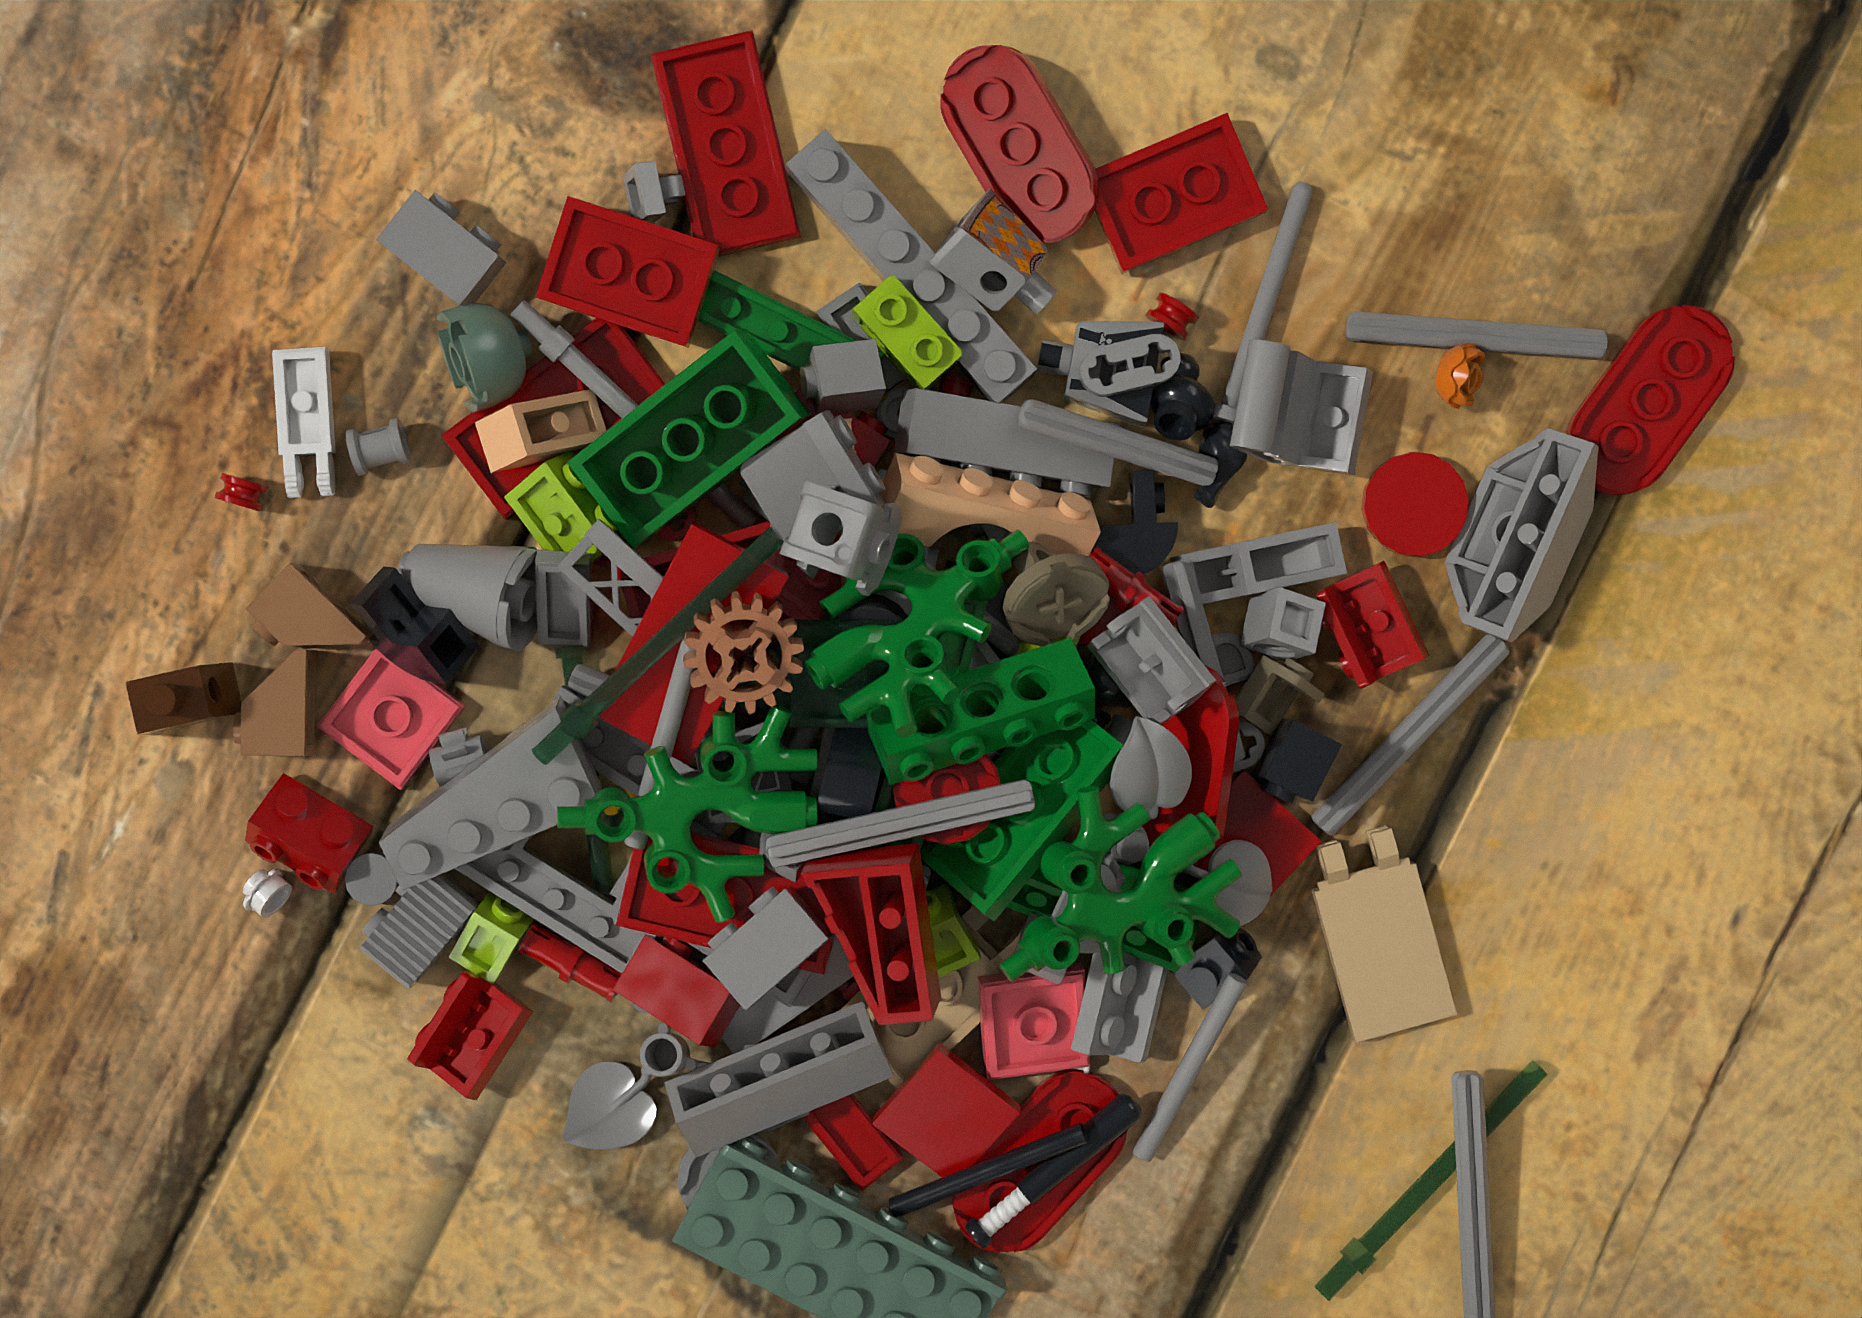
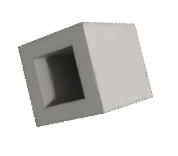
(843, 377)

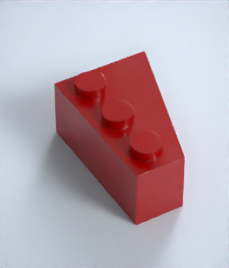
(883, 923)

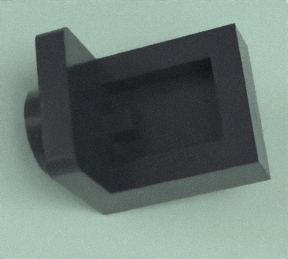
(1214, 961)

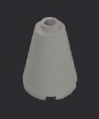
(481, 584)

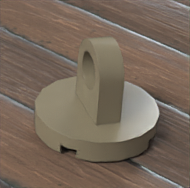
(1054, 595)

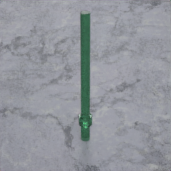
(581, 718)
(1359, 1254)

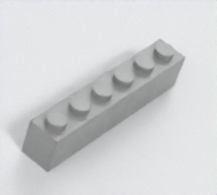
(896, 249)

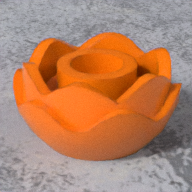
(1460, 375)

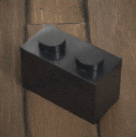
(1295, 761)

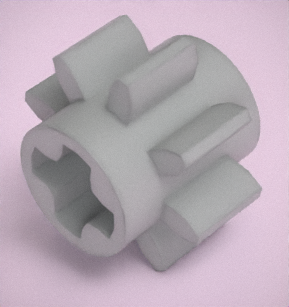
(455, 754)

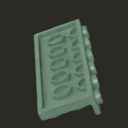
(825, 1246)

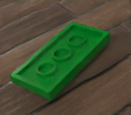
(1010, 849)

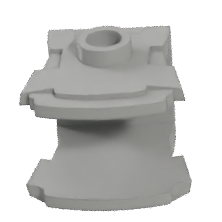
(864, 544)

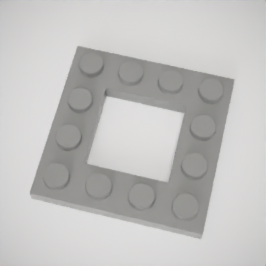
(552, 893)

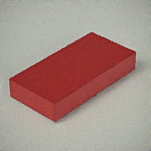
(853, 1140)

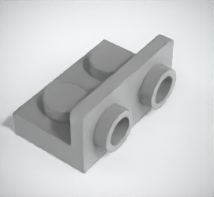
(1119, 1009)

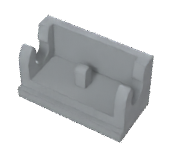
(1151, 662)

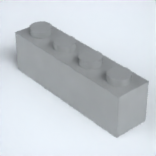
(989, 439)
(778, 1079)

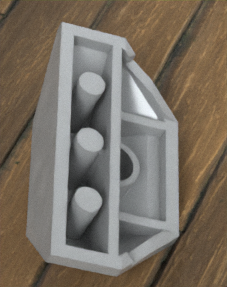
(1522, 533)

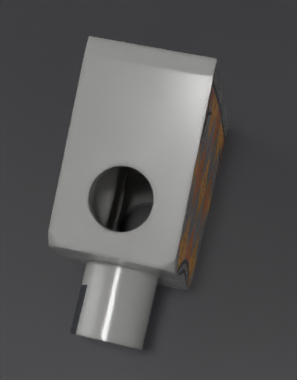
(995, 256)

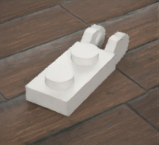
(304, 416)

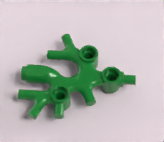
(911, 646)
(723, 786)
(1150, 902)

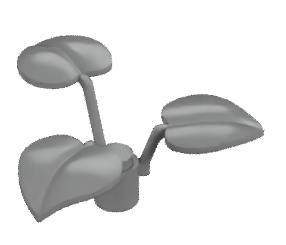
(1158, 773)
(609, 1104)

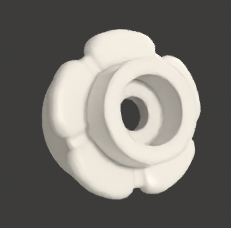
(266, 892)

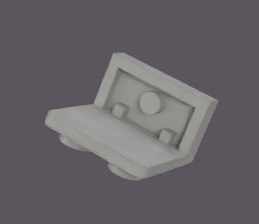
(814, 453)

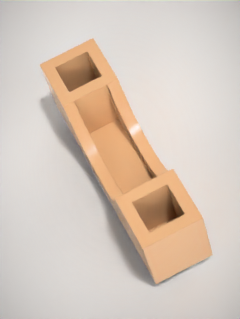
(945, 497)

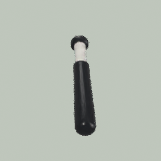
(1101, 1131)

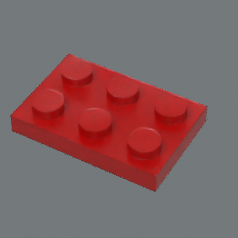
(1176, 193)
(628, 271)

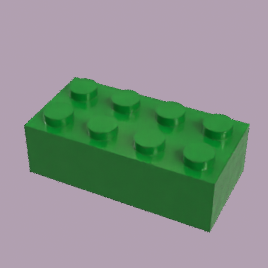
(689, 437)

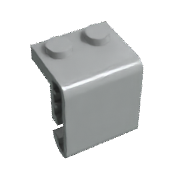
(1300, 409)

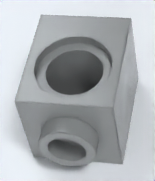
(1282, 624)

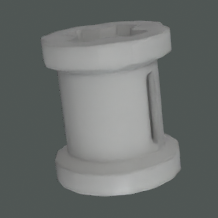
(378, 446)

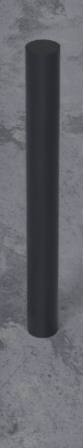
(988, 1170)

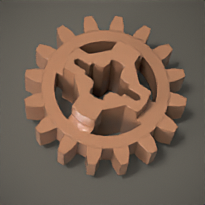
(756, 633)

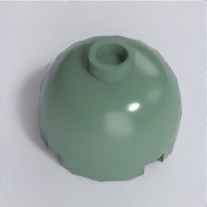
(484, 353)

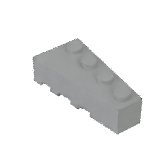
(490, 803)

